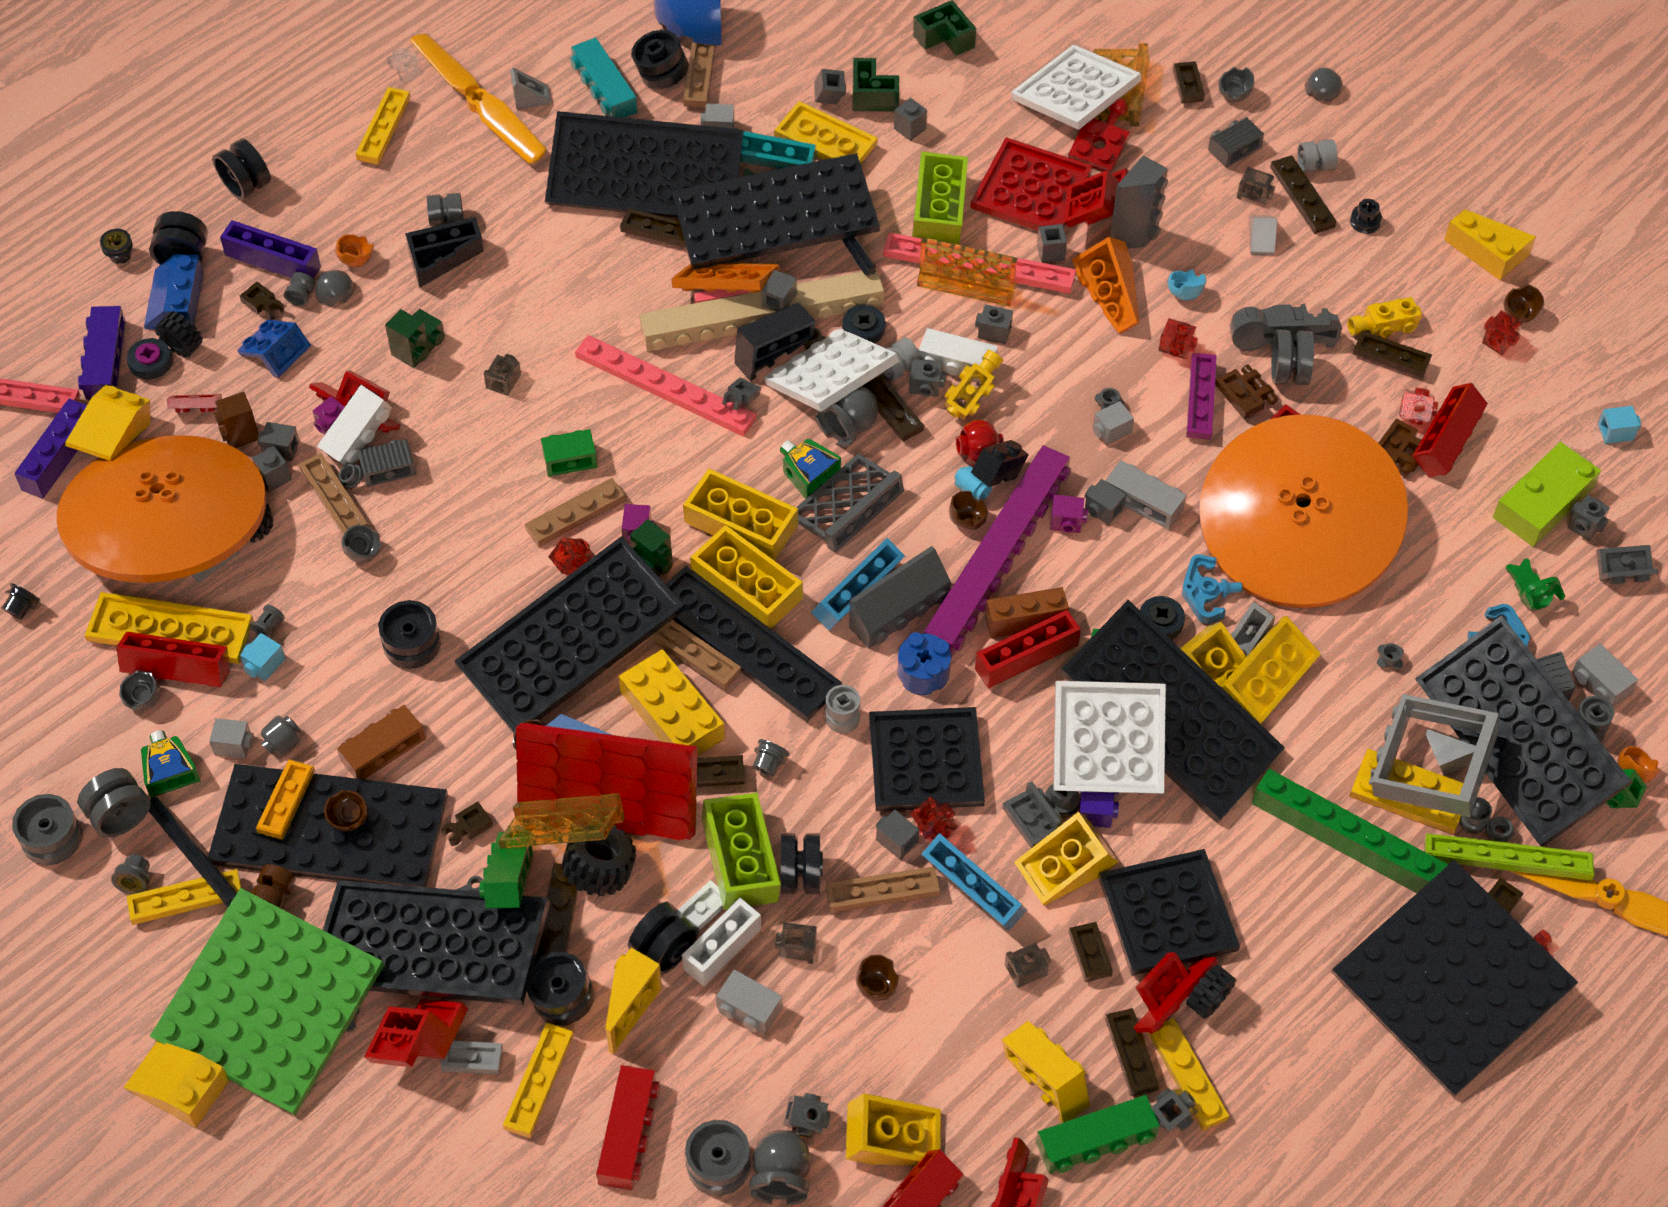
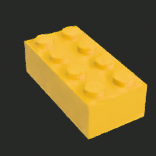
(747, 511)
(747, 576)
(671, 703)

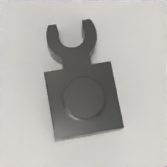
(741, 392)

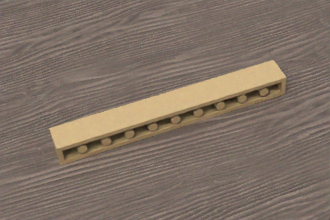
(723, 316)

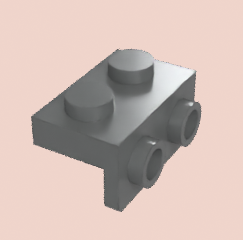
(1625, 563)
(1032, 814)

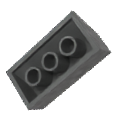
(1139, 204)
(899, 598)

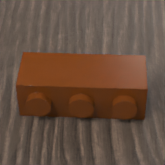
(1018, 612)
(381, 743)

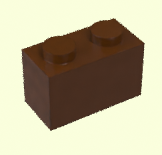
(236, 420)

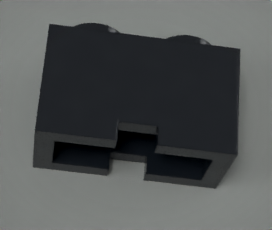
(999, 463)

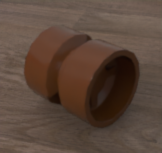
(274, 884)

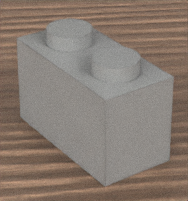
(1604, 675)
(749, 1002)

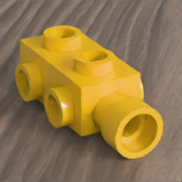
(1387, 318)
(967, 391)

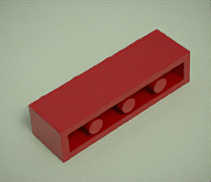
(1450, 430)
(1027, 649)
(174, 659)
(627, 1127)
(927, 1182)

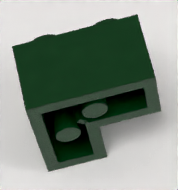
(947, 25)
(873, 91)
(413, 336)
(653, 547)

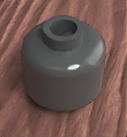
(280, 735)

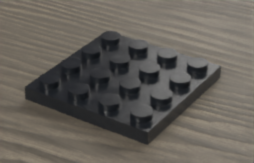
(925, 757)
(1168, 909)

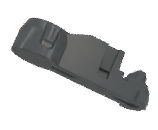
(1256, 327)

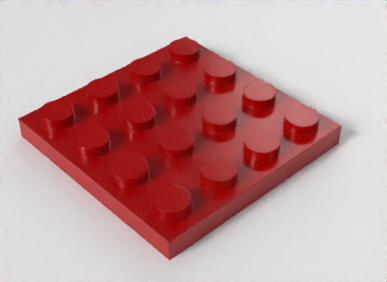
(1028, 185)

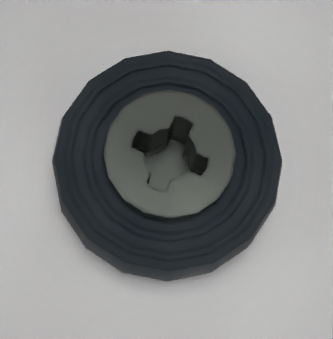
(865, 322)
(1174, 614)

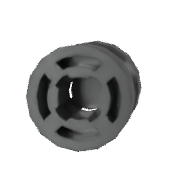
(298, 290)
(1479, 817)

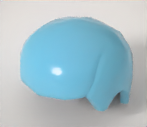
(1186, 285)

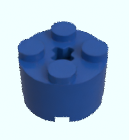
(924, 663)

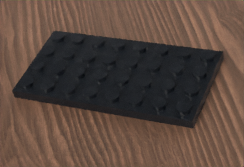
(635, 162)
(775, 211)
(569, 635)
(1209, 738)
(1544, 752)
(389, 848)
(440, 939)

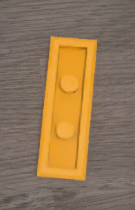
(285, 799)

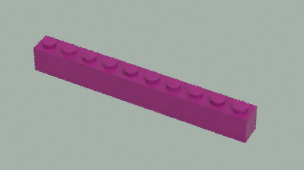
(998, 548)

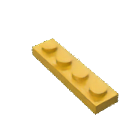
(383, 125)
(176, 898)
(1189, 1074)
(538, 1080)

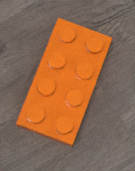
(725, 276)

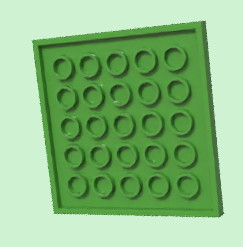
(268, 1000)

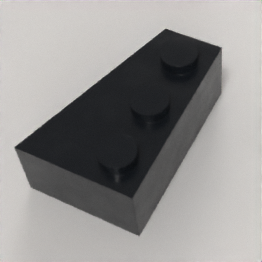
(443, 248)
(771, 337)

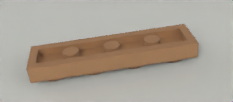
(699, 75)
(331, 493)
(575, 512)
(697, 654)
(882, 889)

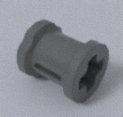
(267, 621)

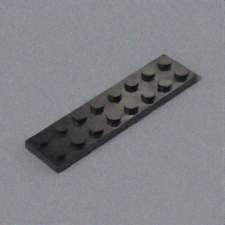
(752, 645)

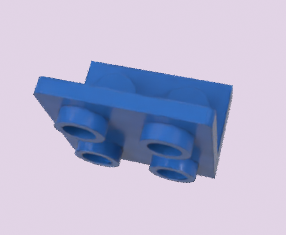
(276, 344)

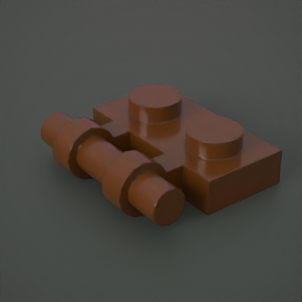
(1240, 393)
(1396, 441)

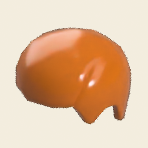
(353, 250)
(1638, 759)

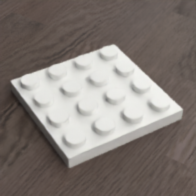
(1076, 86)
(831, 369)
(1109, 737)

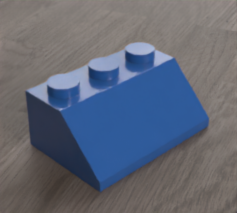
(175, 289)

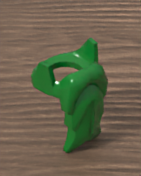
(1531, 589)

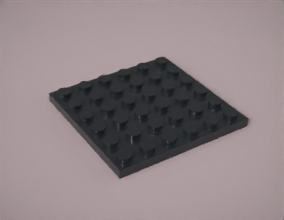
(1454, 978)

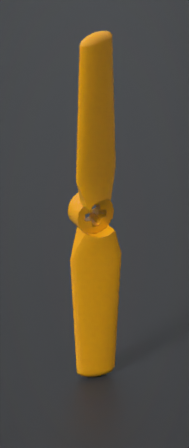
(490, 109)
(1633, 906)

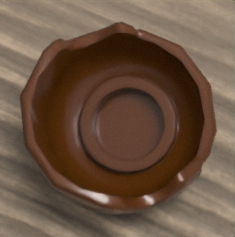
(1524, 303)
(967, 511)
(346, 810)
(877, 978)

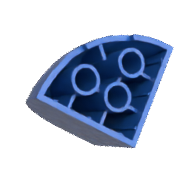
(691, 19)

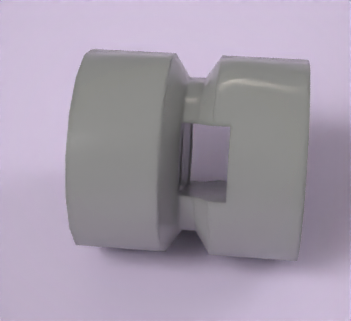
(1319, 155)
(906, 352)
(842, 709)

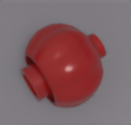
(974, 438)

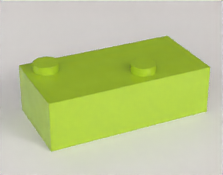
(940, 197)
(1546, 494)
(740, 850)

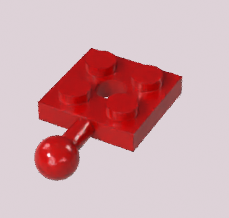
(1097, 130)

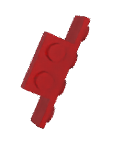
(348, 387)
(1167, 988)
(1015, 1185)

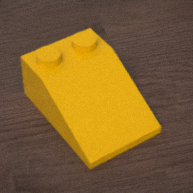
(110, 422)
(1215, 652)
(1066, 859)
(633, 990)
(178, 1082)
(890, 1131)

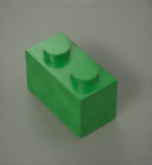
(569, 452)

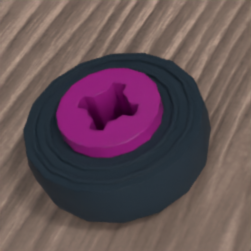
(149, 358)

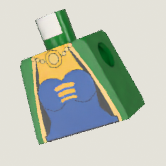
(808, 465)
(166, 765)

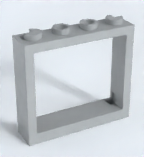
(1442, 713)

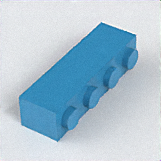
(867, 573)
(974, 882)

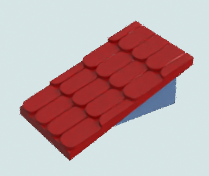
(579, 760)

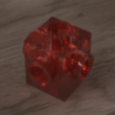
(1501, 332)
(1178, 339)
(1411, 399)
(570, 554)
(934, 819)

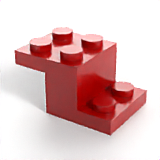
(1092, 198)
(416, 1032)

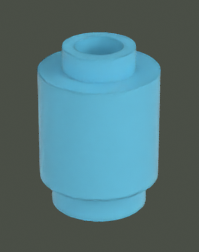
(968, 482)

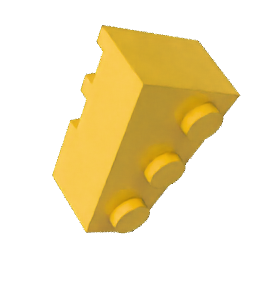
(1489, 242)
(1048, 1068)

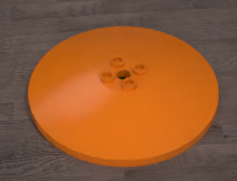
(200, 517)
(1313, 551)

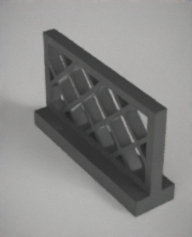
(860, 511)

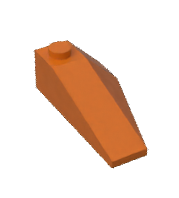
(1110, 279)

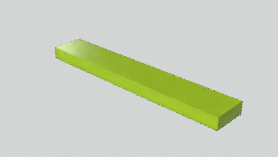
(1510, 856)

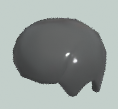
(1236, 84)
(1324, 84)
(333, 287)
(361, 543)
(140, 690)

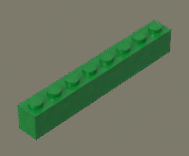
(1346, 832)

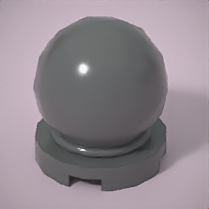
(849, 416)
(781, 1166)

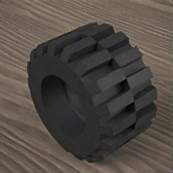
(600, 875)

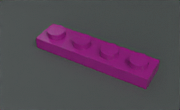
(1201, 396)

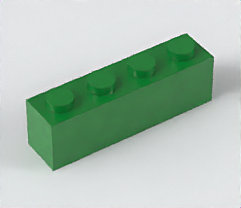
(505, 875)
(1097, 1134)

